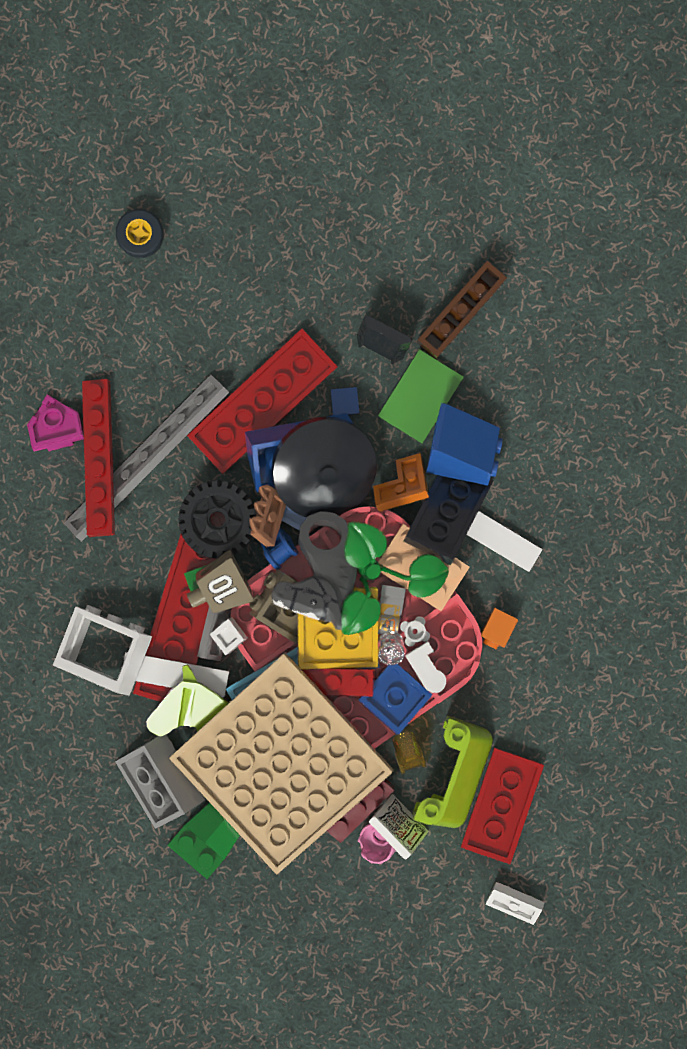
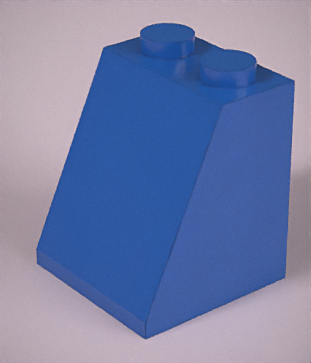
(463, 447)

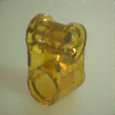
(408, 752)

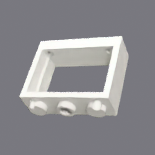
(74, 638)

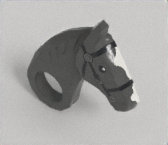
(332, 578)

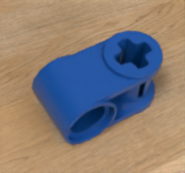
(281, 550)

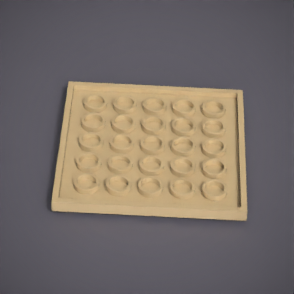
(281, 763)

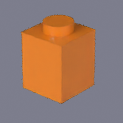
(498, 628)

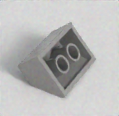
(158, 782)

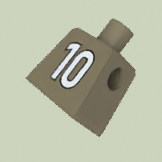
(221, 585)

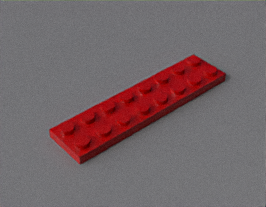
(177, 624)

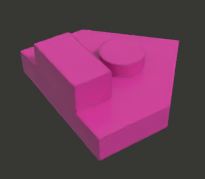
(54, 426)

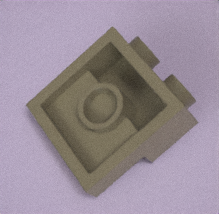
(272, 615)

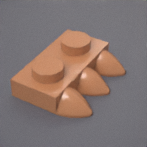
(268, 516)

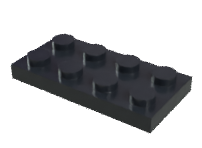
(446, 517)

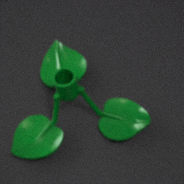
(360, 550)

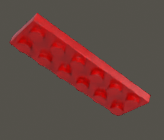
(262, 400)

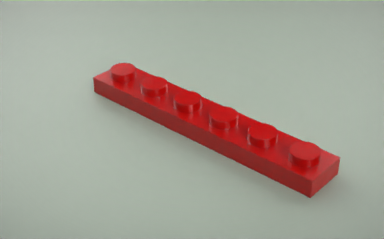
(98, 458)

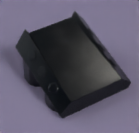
(383, 339)

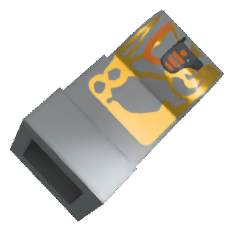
(391, 608)

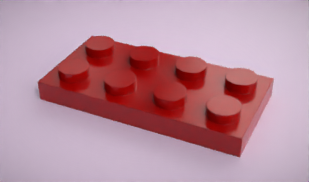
(502, 805)

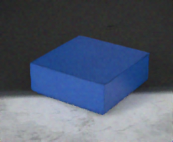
(345, 401)

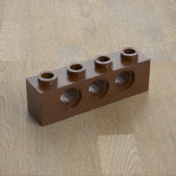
(461, 309)

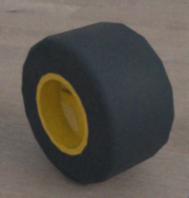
(138, 225)

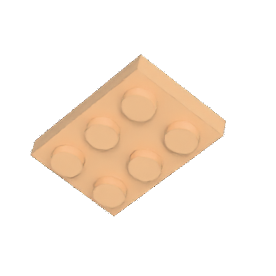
(400, 557)

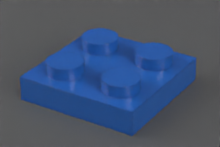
(395, 698)

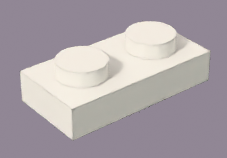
(515, 903)

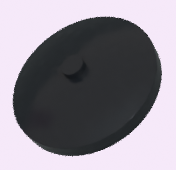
(323, 467)

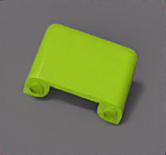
(474, 747)

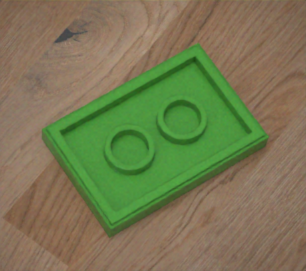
(419, 395)

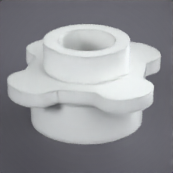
(421, 635)

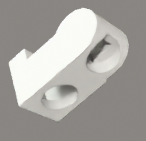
(430, 677)

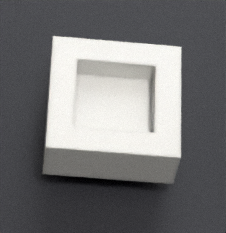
(228, 636)

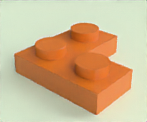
(407, 488)

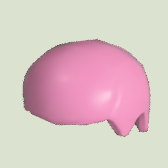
(372, 849)

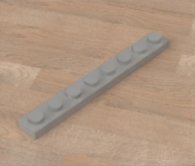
(156, 447)

